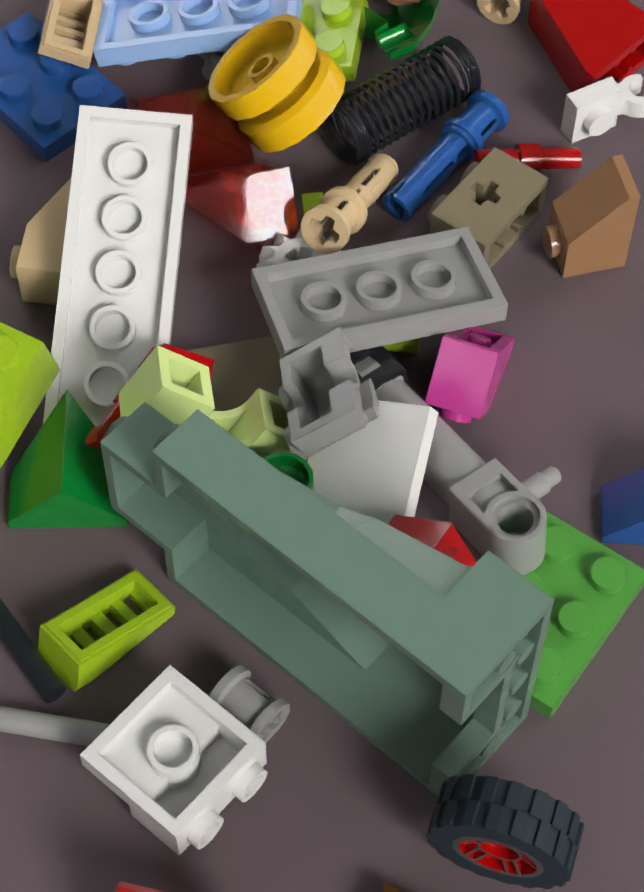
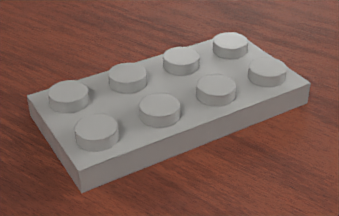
(381, 292)

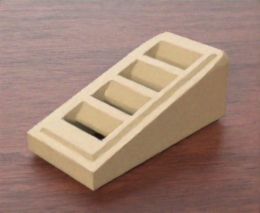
(70, 30)

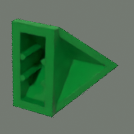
(60, 477)

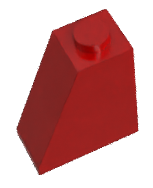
(589, 38)

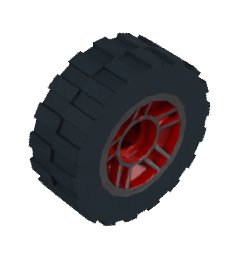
(505, 831)

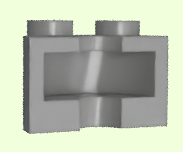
(324, 394)

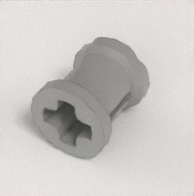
(250, 703)

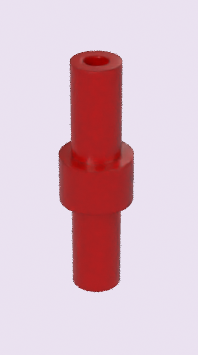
(539, 158)

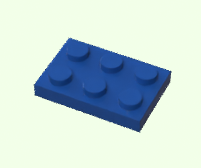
(44, 94)

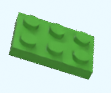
(590, 597)

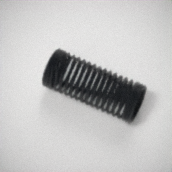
(441, 73)

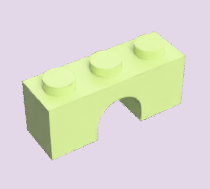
(181, 386)

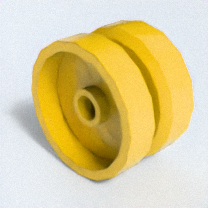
(277, 83)

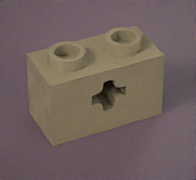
(495, 201)

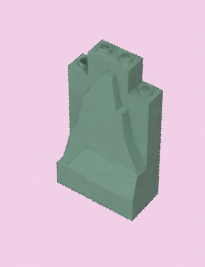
(367, 620)

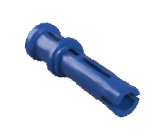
(457, 143)

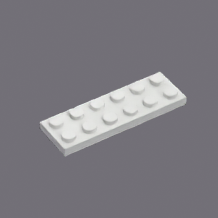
(118, 251)

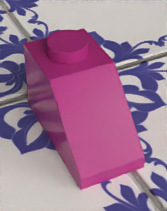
(468, 372)

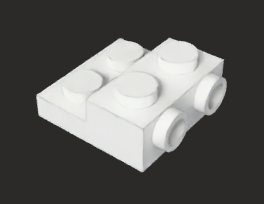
(178, 761)

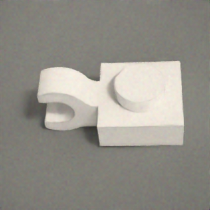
(596, 106)

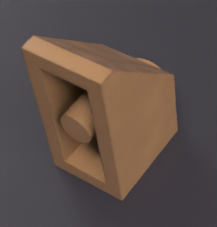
(593, 221)

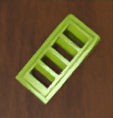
(80, 658)

